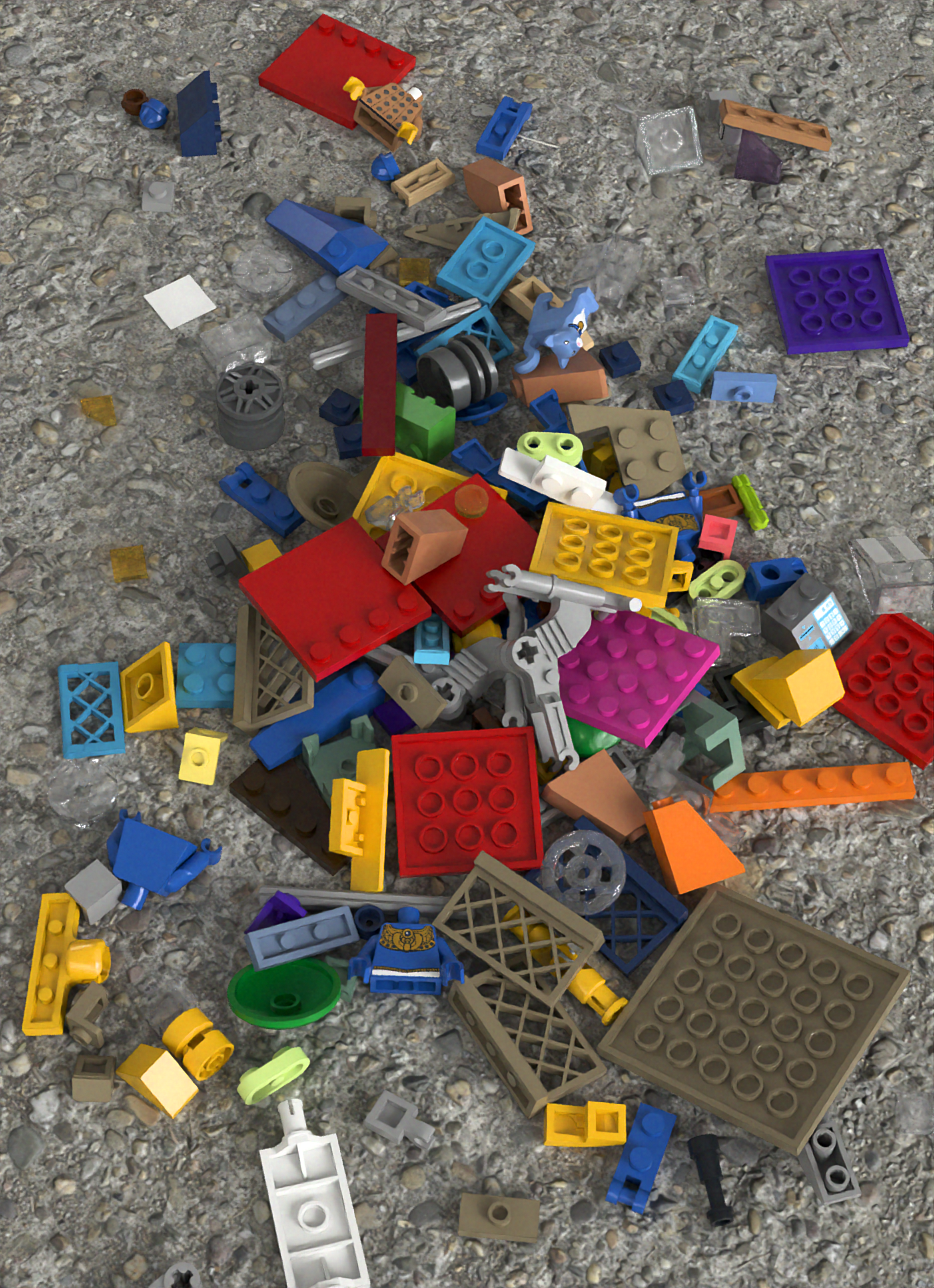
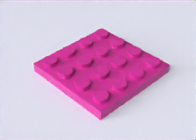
(631, 674)

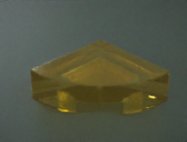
(100, 409)

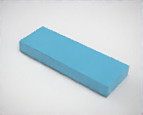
(705, 353)
(431, 641)

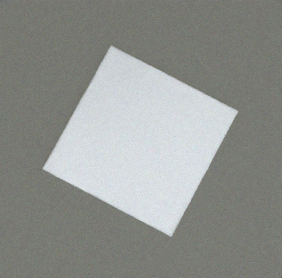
(180, 302)

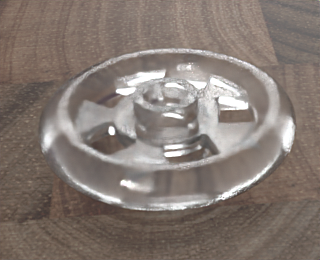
(577, 843)

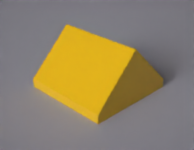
(801, 684)
(149, 692)

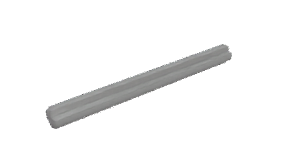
(356, 346)
(388, 902)

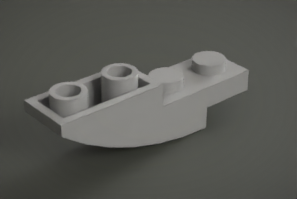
(828, 1164)

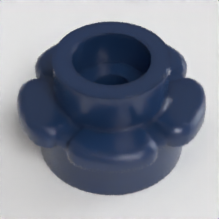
(366, 914)

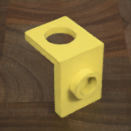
(201, 755)

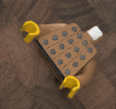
(387, 112)

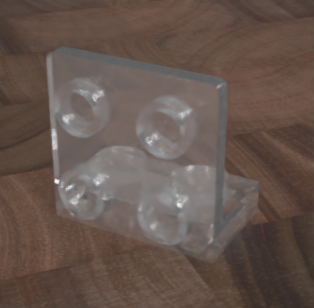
(665, 779)

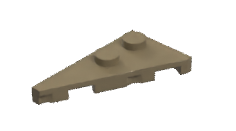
(453, 232)

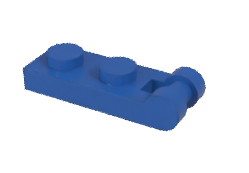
(503, 128)
(262, 500)
(641, 1157)

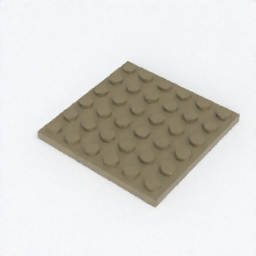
(755, 1017)

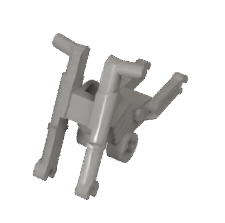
(545, 643)
(468, 672)

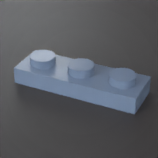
(304, 307)
(301, 938)

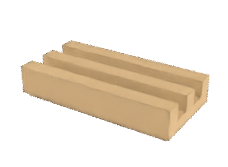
(426, 184)

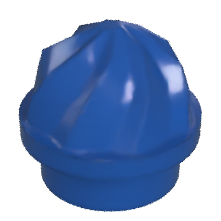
(153, 114)
(385, 167)

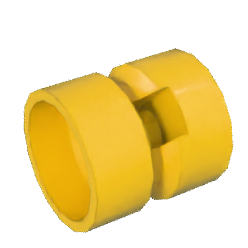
(199, 1045)

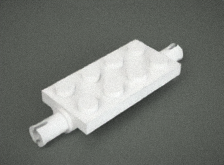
(312, 1207)

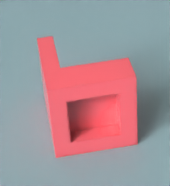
(718, 535)

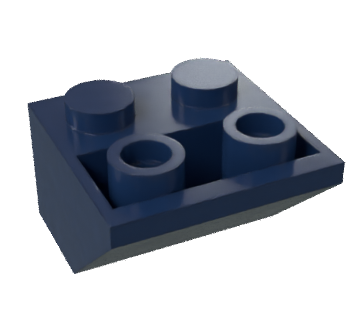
(198, 116)

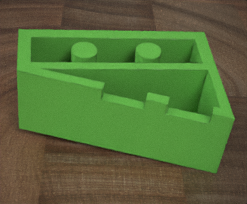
(421, 426)

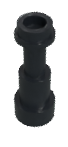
(705, 1152)

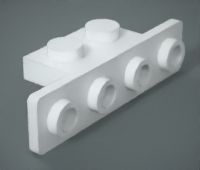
(558, 481)

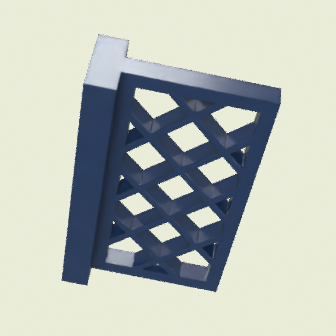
(647, 892)

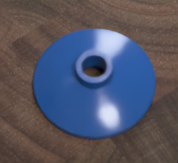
(481, 411)

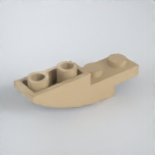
(522, 296)

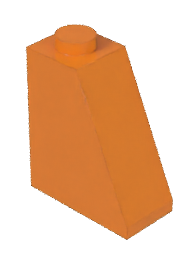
(687, 847)

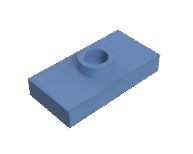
(743, 387)

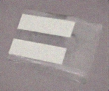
(894, 574)

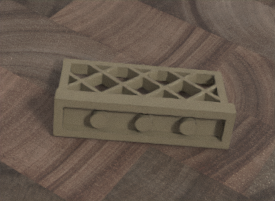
(252, 672)
(535, 902)
(504, 1054)

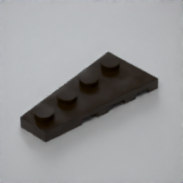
(291, 807)

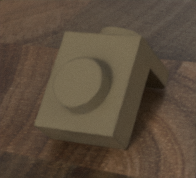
(357, 210)
(83, 1013)

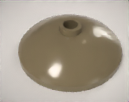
(320, 494)

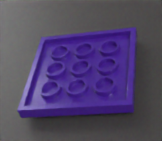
(836, 301)

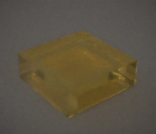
(414, 270)
(128, 563)

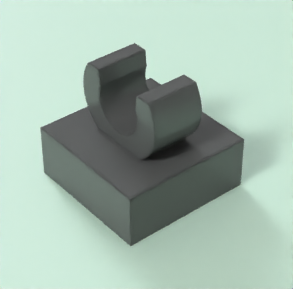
(226, 559)

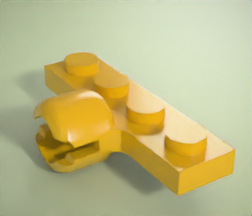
(60, 964)

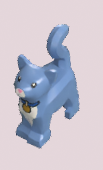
(557, 328)

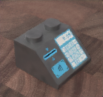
(806, 618)

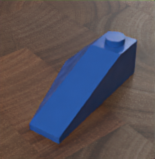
(327, 238)
(337, 701)

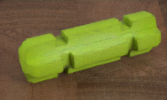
(750, 502)

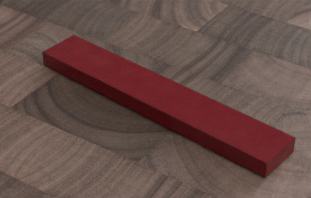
(380, 385)

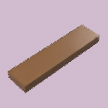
(775, 125)

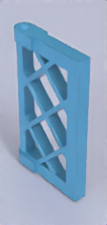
(493, 333)
(93, 745)

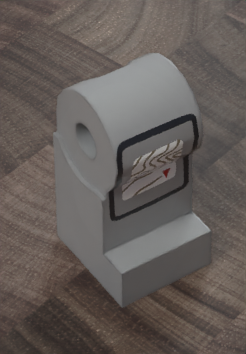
(727, 134)

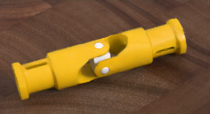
(587, 985)

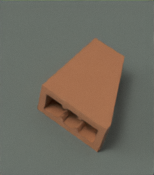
(498, 190)
(578, 381)
(422, 543)
(602, 796)

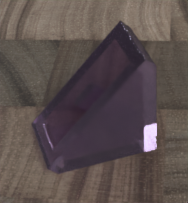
(756, 160)

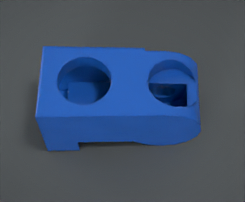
(772, 577)

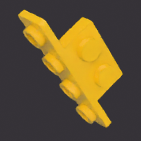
(360, 819)

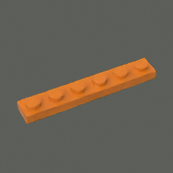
(814, 787)

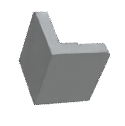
(95, 891)

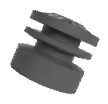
(458, 373)
(250, 407)

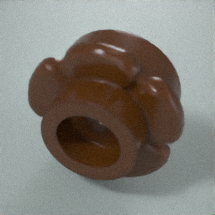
(133, 101)

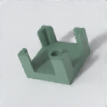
(714, 734)
(339, 757)

